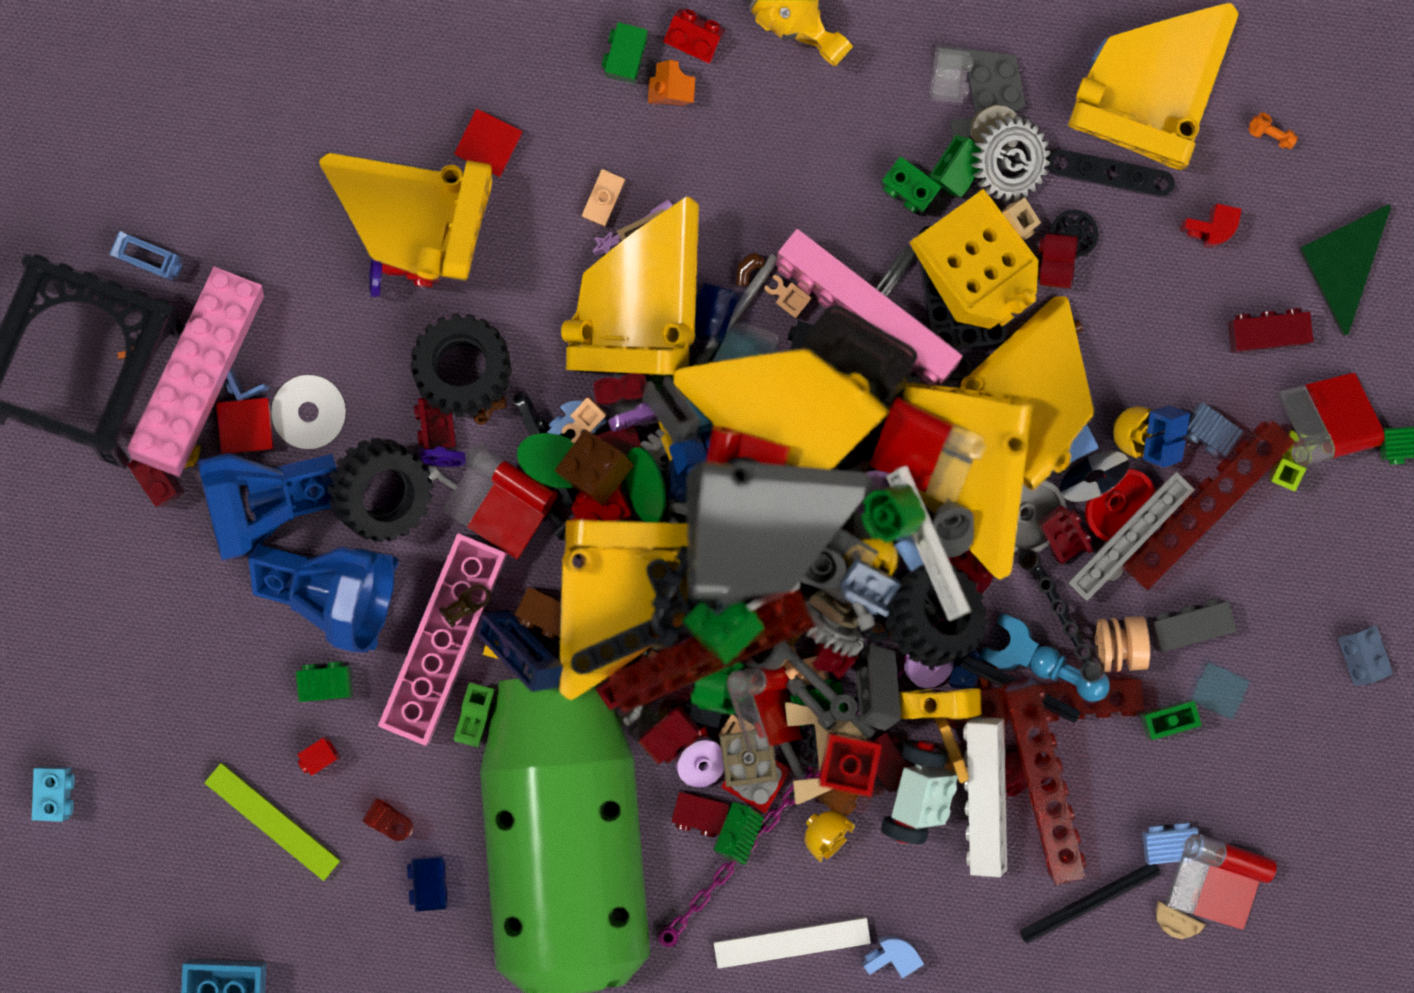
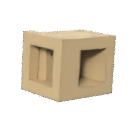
(1021, 217)

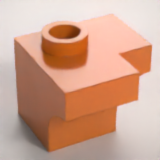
(670, 85)

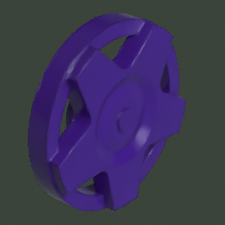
(375, 278)
(442, 457)

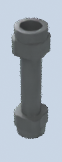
(825, 718)

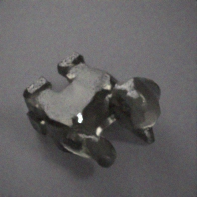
(642, 719)

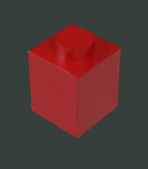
(318, 756)

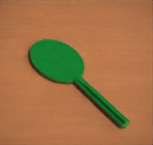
(542, 454)
(645, 486)

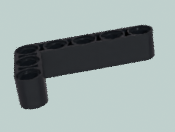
(947, 326)
(640, 630)

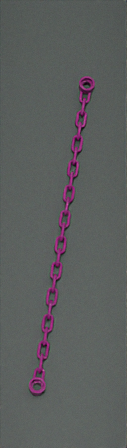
(730, 866)

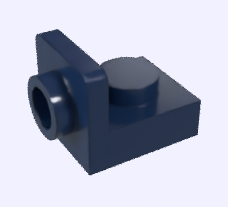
(962, 678)

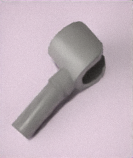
(435, 473)

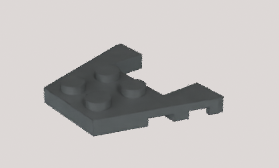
(991, 81)

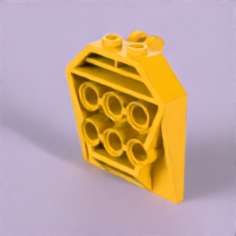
(1009, 286)

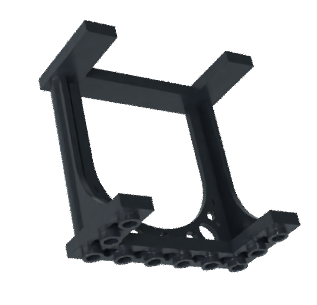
(157, 323)

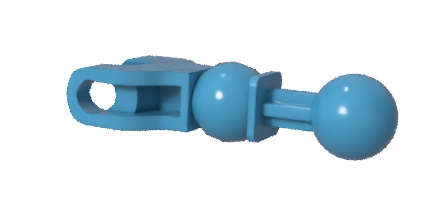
(1043, 660)

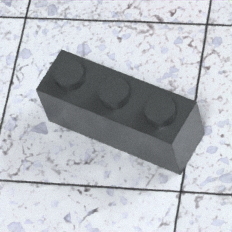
(1192, 625)
(877, 687)

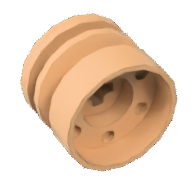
(1117, 644)

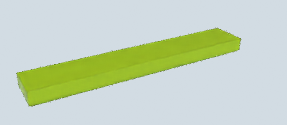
(272, 821)

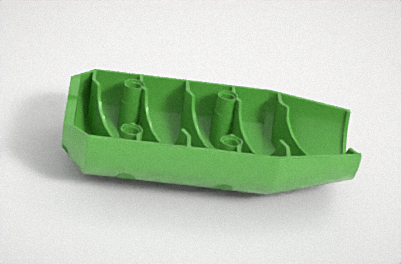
(563, 856)

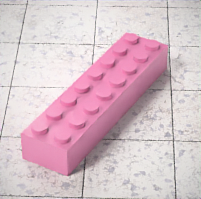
(838, 285)
(196, 372)
(437, 647)

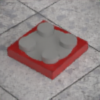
(760, 794)

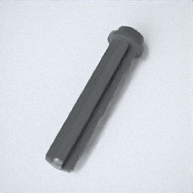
(895, 271)

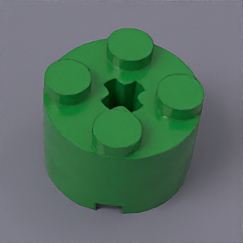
(893, 513)
(712, 691)

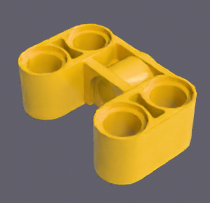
(950, 704)

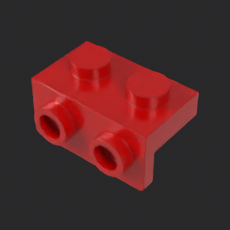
(694, 35)
(614, 510)

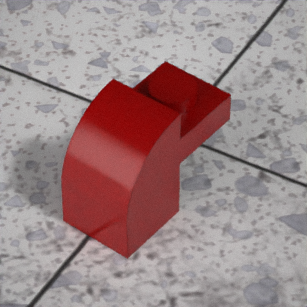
(1220, 227)

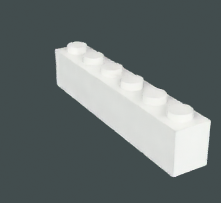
(986, 796)

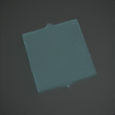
(1220, 690)

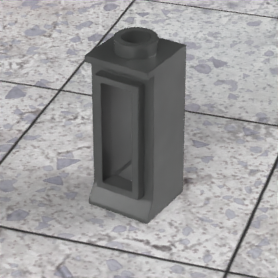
(672, 410)

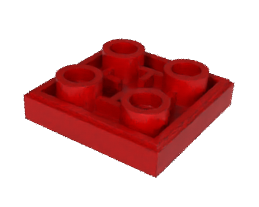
(488, 142)
(245, 426)

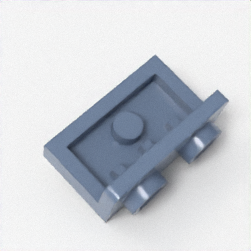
(869, 587)
(1365, 656)

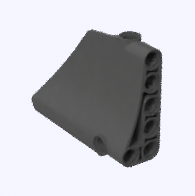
(764, 529)

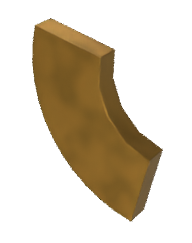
(952, 749)

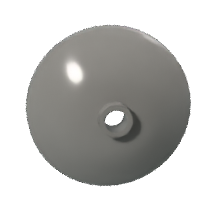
(1036, 506)

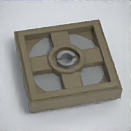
(744, 766)

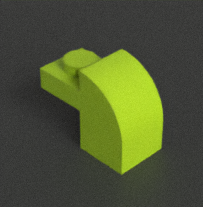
(1286, 470)

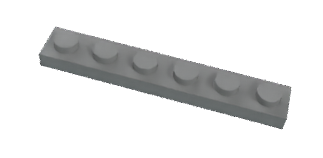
(1130, 536)

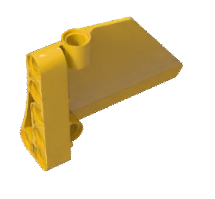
(1155, 82)
(412, 213)
(639, 300)
(1048, 366)
(787, 401)
(995, 480)
(611, 590)

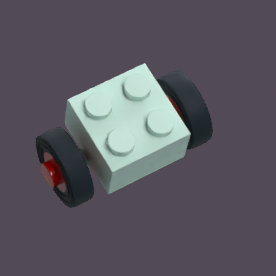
(922, 794)

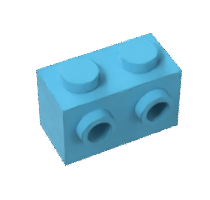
(52, 793)

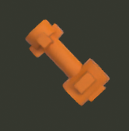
(1262, 124)

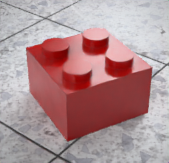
(849, 764)

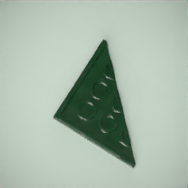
(1343, 262)

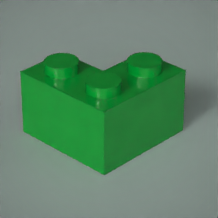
(725, 633)

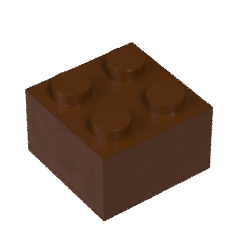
(594, 467)
(540, 610)

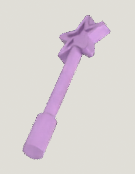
(610, 241)

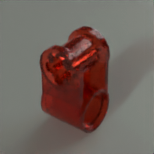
(384, 817)

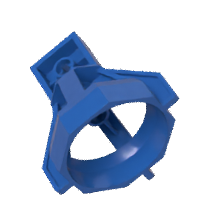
(272, 495)
(337, 592)

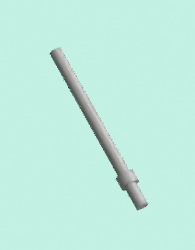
(743, 302)

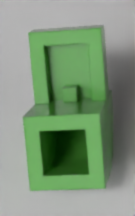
(474, 714)

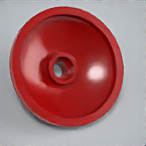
(1108, 516)

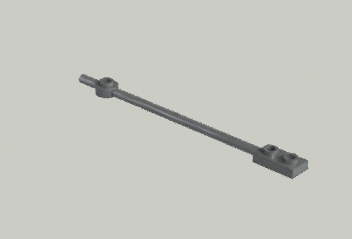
(828, 692)

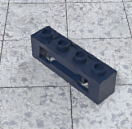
(519, 648)

